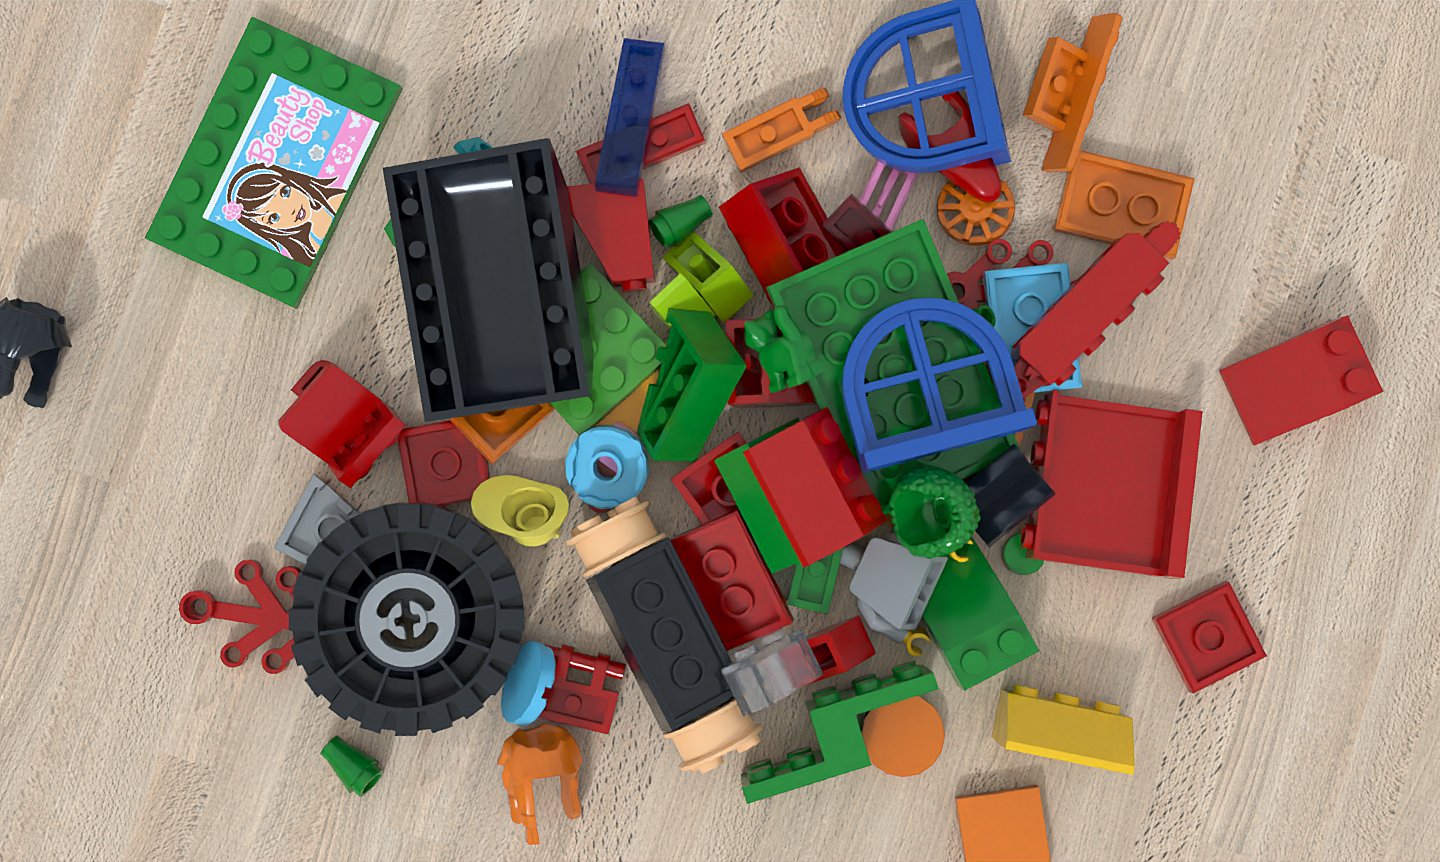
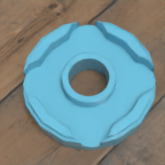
(623, 449)

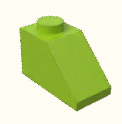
(709, 275)
(678, 295)

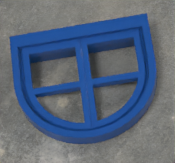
(975, 78)
(942, 434)

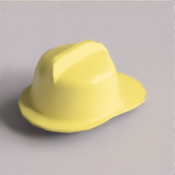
(521, 508)

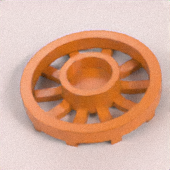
(974, 214)

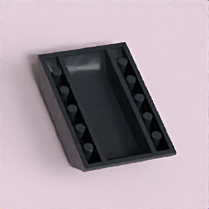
(491, 280)

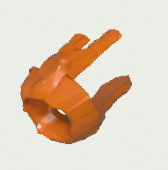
(535, 755)

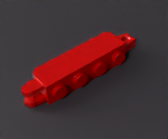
(1090, 306)

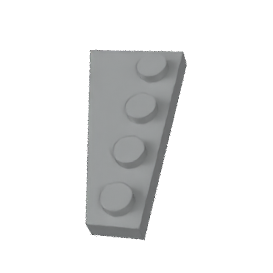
(314, 518)

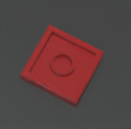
(440, 464)
(1209, 637)

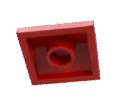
(704, 485)

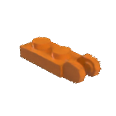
(777, 130)

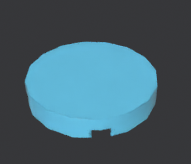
(526, 684)

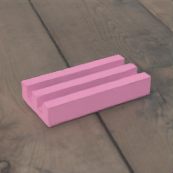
(886, 192)

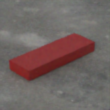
(668, 137)

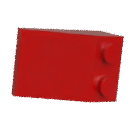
(1301, 380)

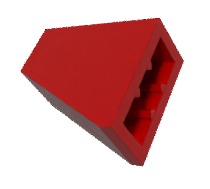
(617, 233)

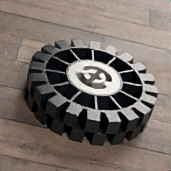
(342, 629)

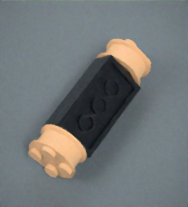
(664, 635)

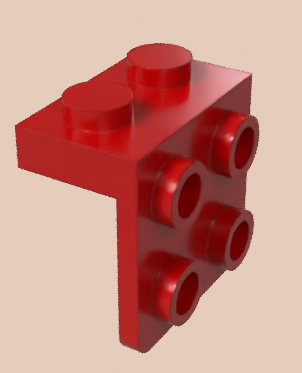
(342, 424)

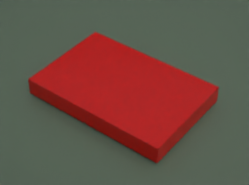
(732, 580)

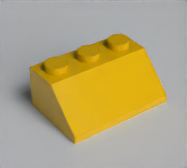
(1065, 729)

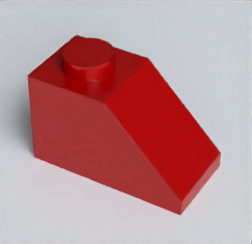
(840, 647)

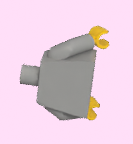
(893, 587)

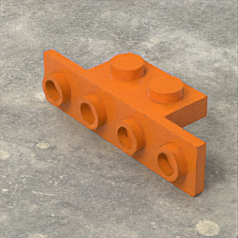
(1068, 88)

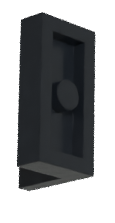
(1007, 494)

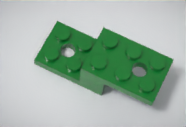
(836, 732)

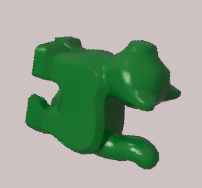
(785, 358)

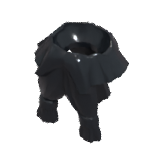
(34, 333)

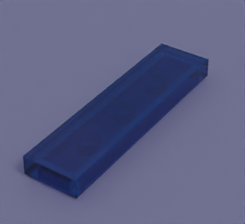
(630, 117)

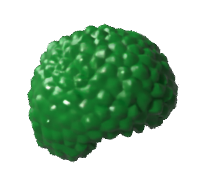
(933, 512)

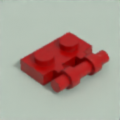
(577, 702)

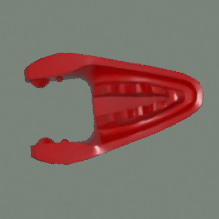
(976, 178)

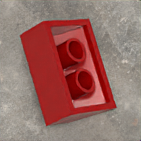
(780, 227)
(815, 486)

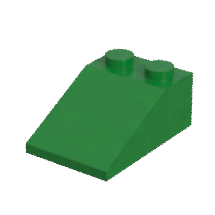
(975, 620)

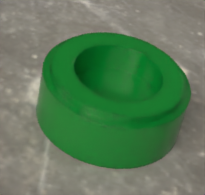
(1015, 557)

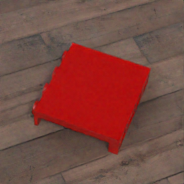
(1118, 486)

